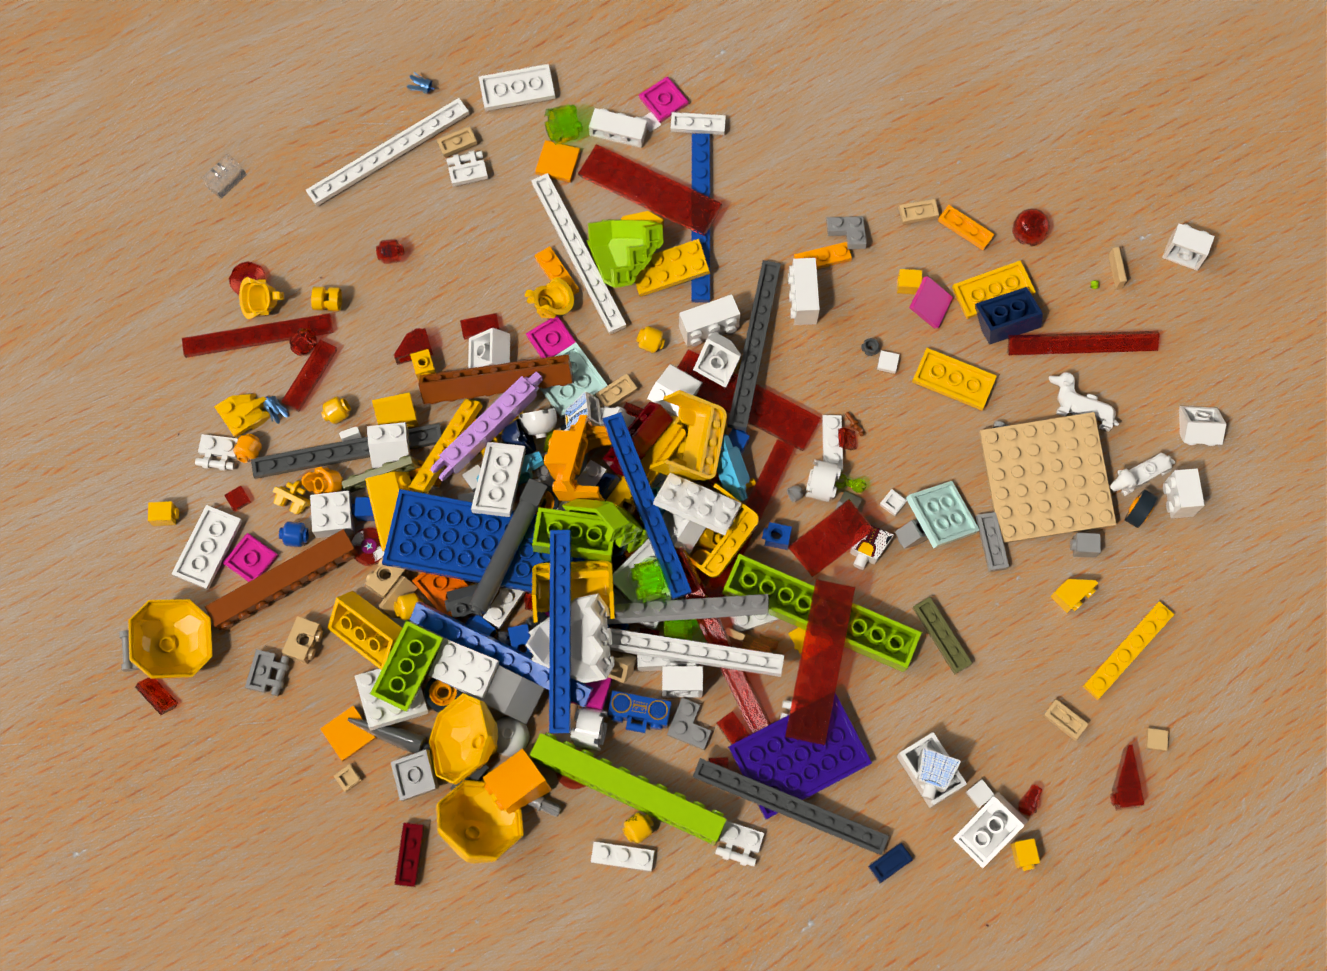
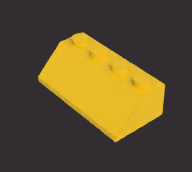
(383, 496)
(364, 627)

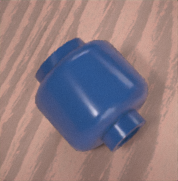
(294, 534)

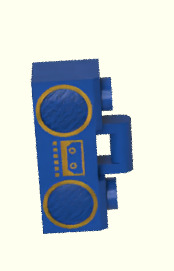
(640, 708)

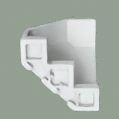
(588, 640)

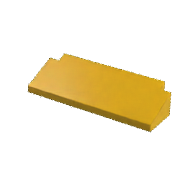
(660, 451)

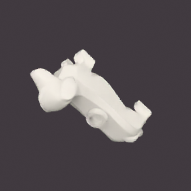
(1079, 404)
(1142, 474)

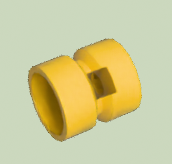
(320, 296)

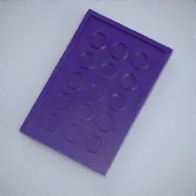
(798, 765)

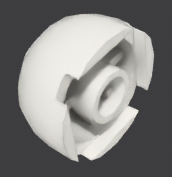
(538, 422)
(512, 736)

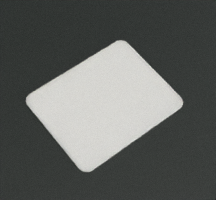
(652, 122)

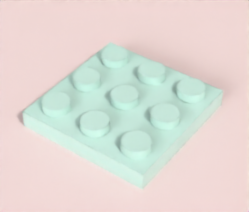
(584, 379)
(942, 514)

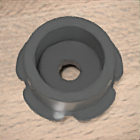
(870, 342)

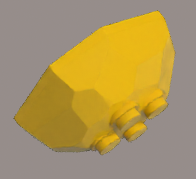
(170, 638)
(462, 739)
(475, 824)

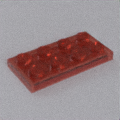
(831, 538)

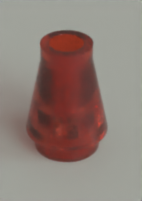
(1029, 802)

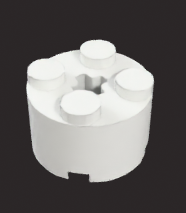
(822, 481)
(589, 729)

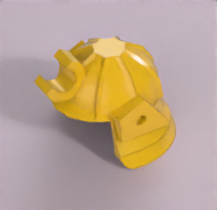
(257, 297)
(552, 299)

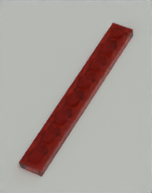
(254, 335)
(1083, 343)

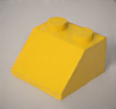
(396, 410)

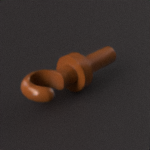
(854, 423)

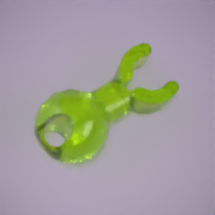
(855, 484)

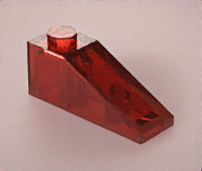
(1127, 787)

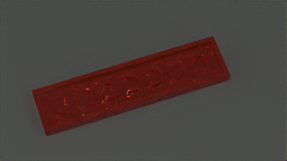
(650, 190)
(767, 410)
(820, 662)

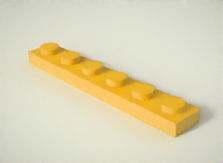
(460, 422)
(1128, 650)

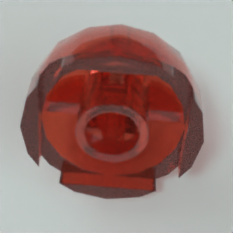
(1031, 227)

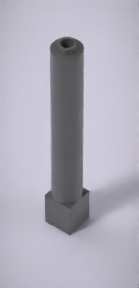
(503, 556)

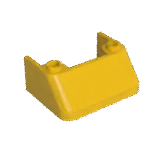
(703, 438)
(729, 545)
(586, 580)

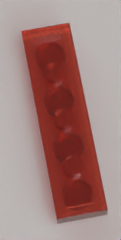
(309, 375)

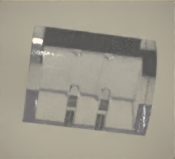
(224, 176)

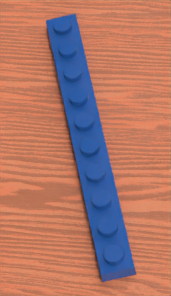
(701, 183)
(644, 499)
(560, 632)
(484, 644)

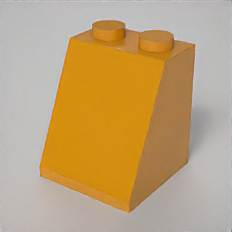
(516, 783)

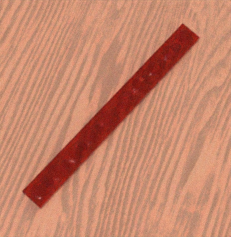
(757, 502)
(716, 634)

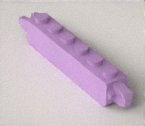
(487, 426)

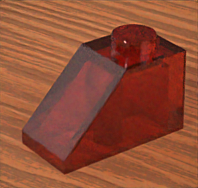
(413, 342)

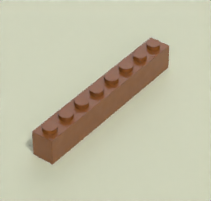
(493, 379)
(281, 580)

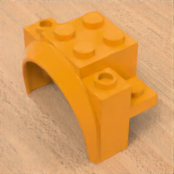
(566, 458)

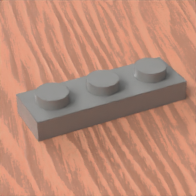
(992, 542)

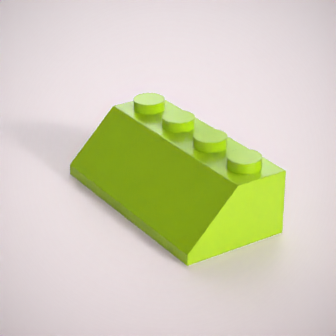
(587, 533)
(406, 666)

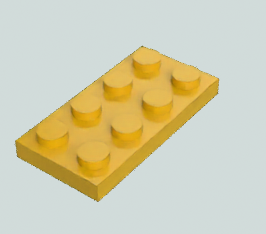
(672, 268)
(991, 285)
(954, 379)

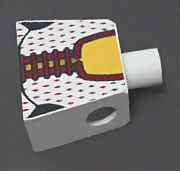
(870, 547)

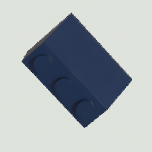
(1008, 315)

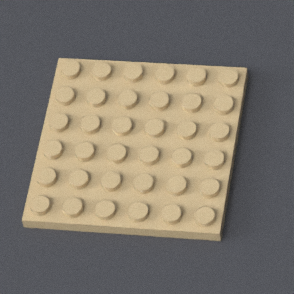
(1047, 477)

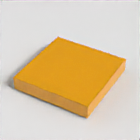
(557, 161)
(345, 736)

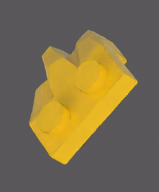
(242, 413)

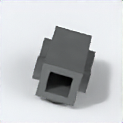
(459, 600)

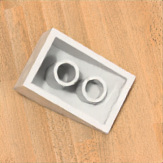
(990, 829)

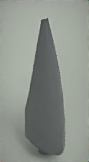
(395, 736)

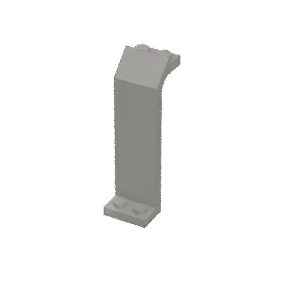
(507, 692)

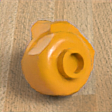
(322, 481)

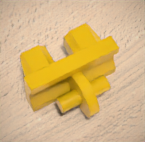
(283, 494)

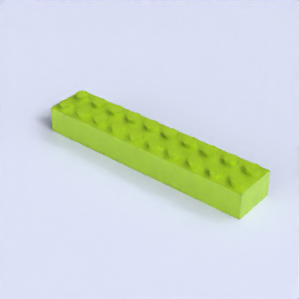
(791, 601)
(627, 788)

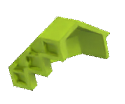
(623, 248)
(621, 524)

